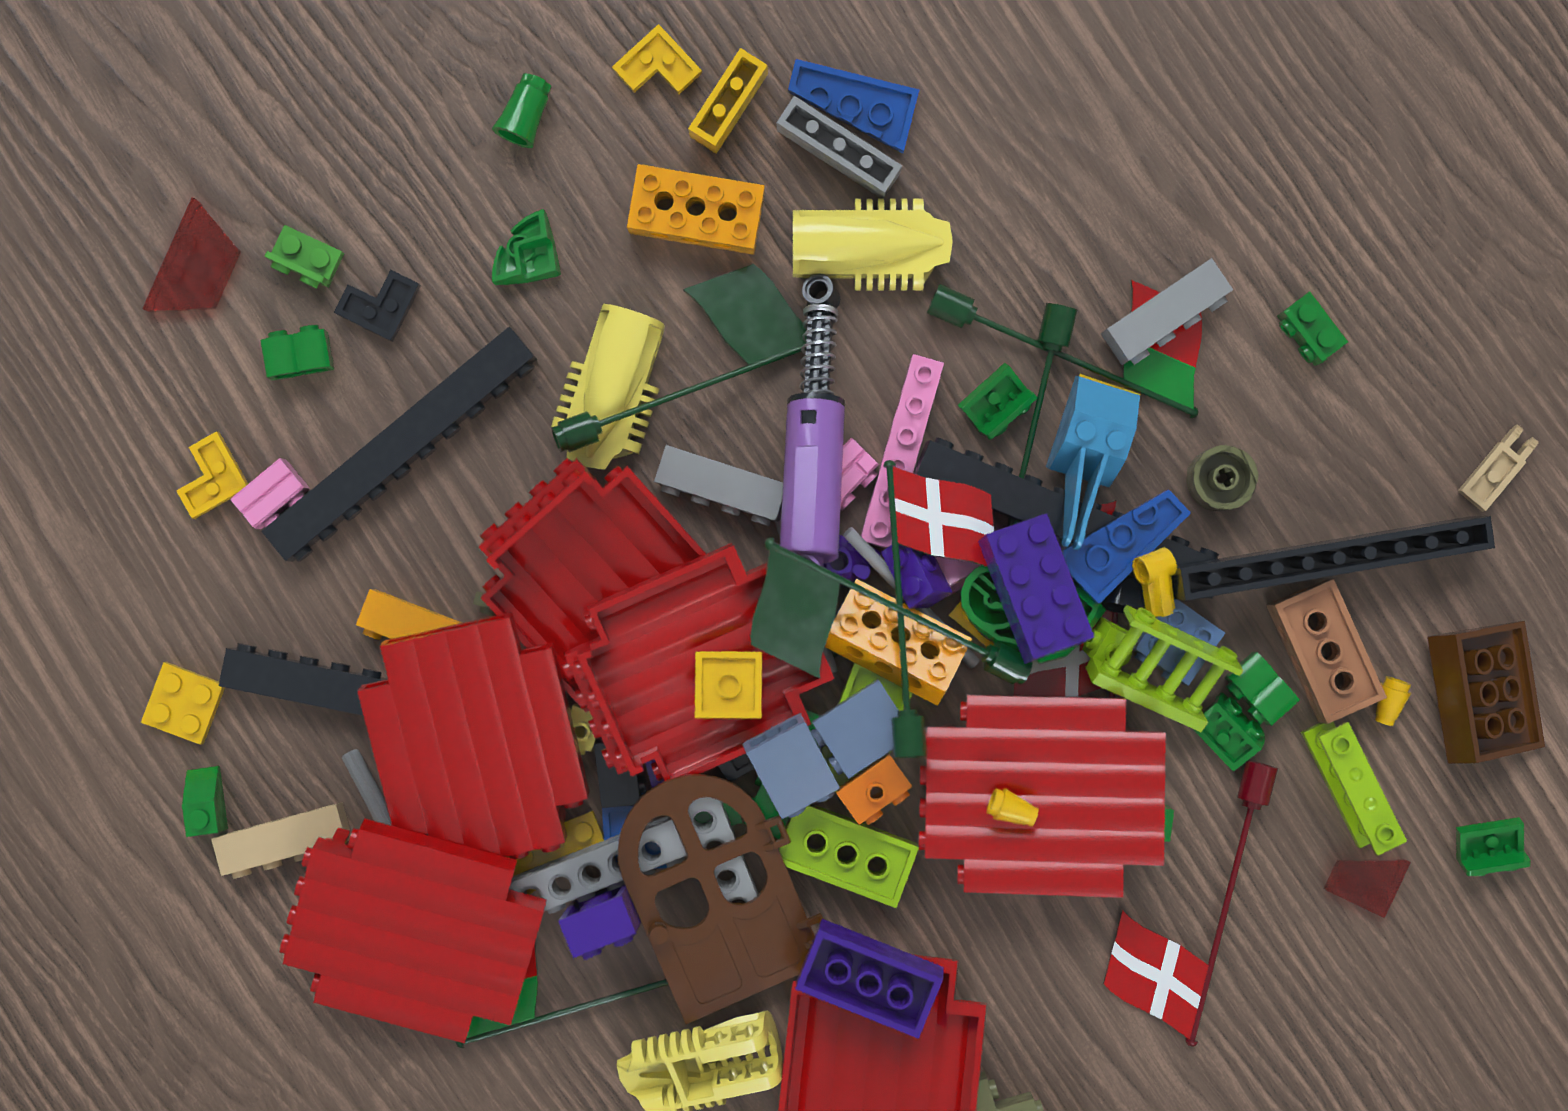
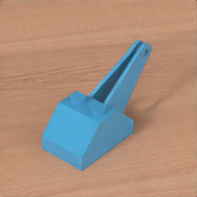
(1091, 447)

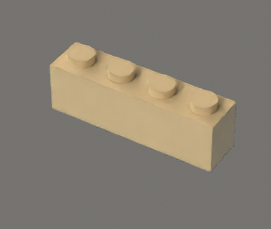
(276, 840)

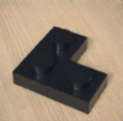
(380, 314)

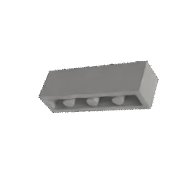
(838, 147)
(1166, 312)
(720, 483)

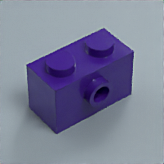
(920, 577)

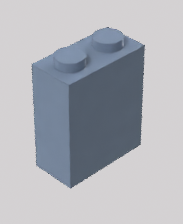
(857, 729)
(791, 766)

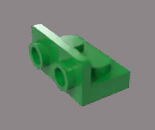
(1311, 329)
(1231, 732)

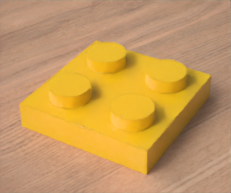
(728, 685)
(183, 703)

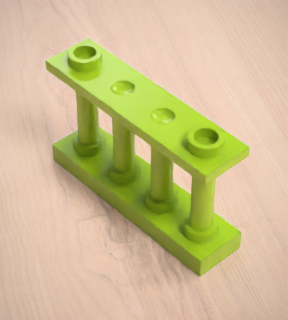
(1162, 698)
(1353, 786)

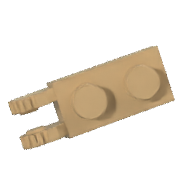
(1497, 470)

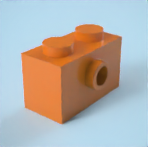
(874, 789)

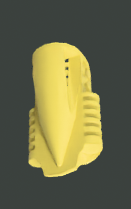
(871, 244)
(613, 382)
(696, 1064)

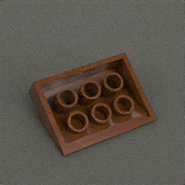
(1486, 692)

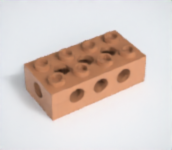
(1347, 653)

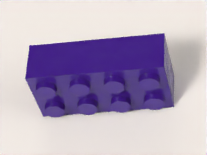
(1035, 588)
(599, 922)
(870, 978)

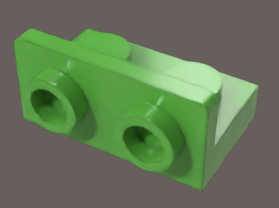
(305, 256)

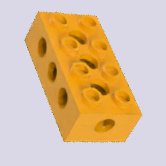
(689, 189)
(880, 653)

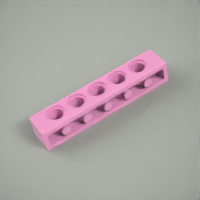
(903, 442)

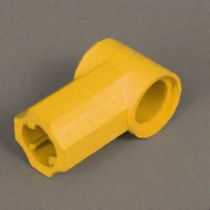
(1155, 573)

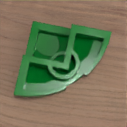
(528, 254)

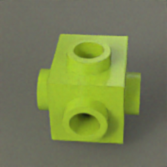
(1105, 641)

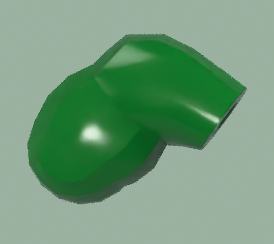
(988, 616)

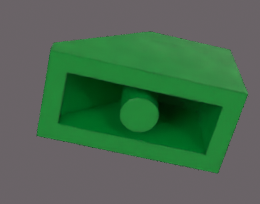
(204, 802)

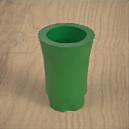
(523, 111)

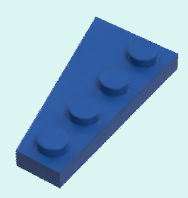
(863, 102)
(1110, 551)

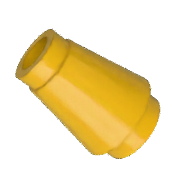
(1397, 695)
(1011, 808)

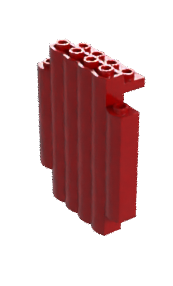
(575, 549)
(644, 667)
(475, 738)
(1071, 760)
(411, 929)
(861, 1065)

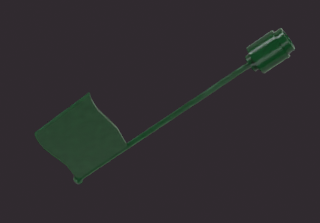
(750, 320)
(801, 606)

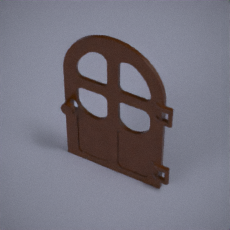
(735, 945)

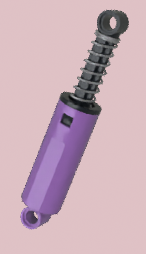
(814, 437)

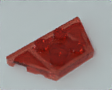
(195, 265)

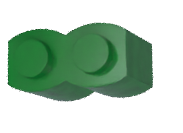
(297, 353)
(1261, 689)

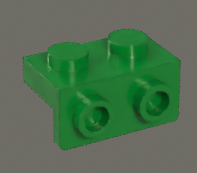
(997, 402)
(1491, 847)

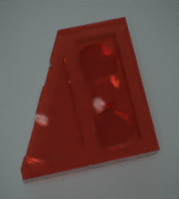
(1368, 882)

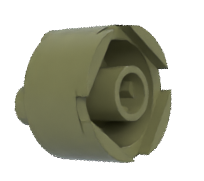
(1235, 491)

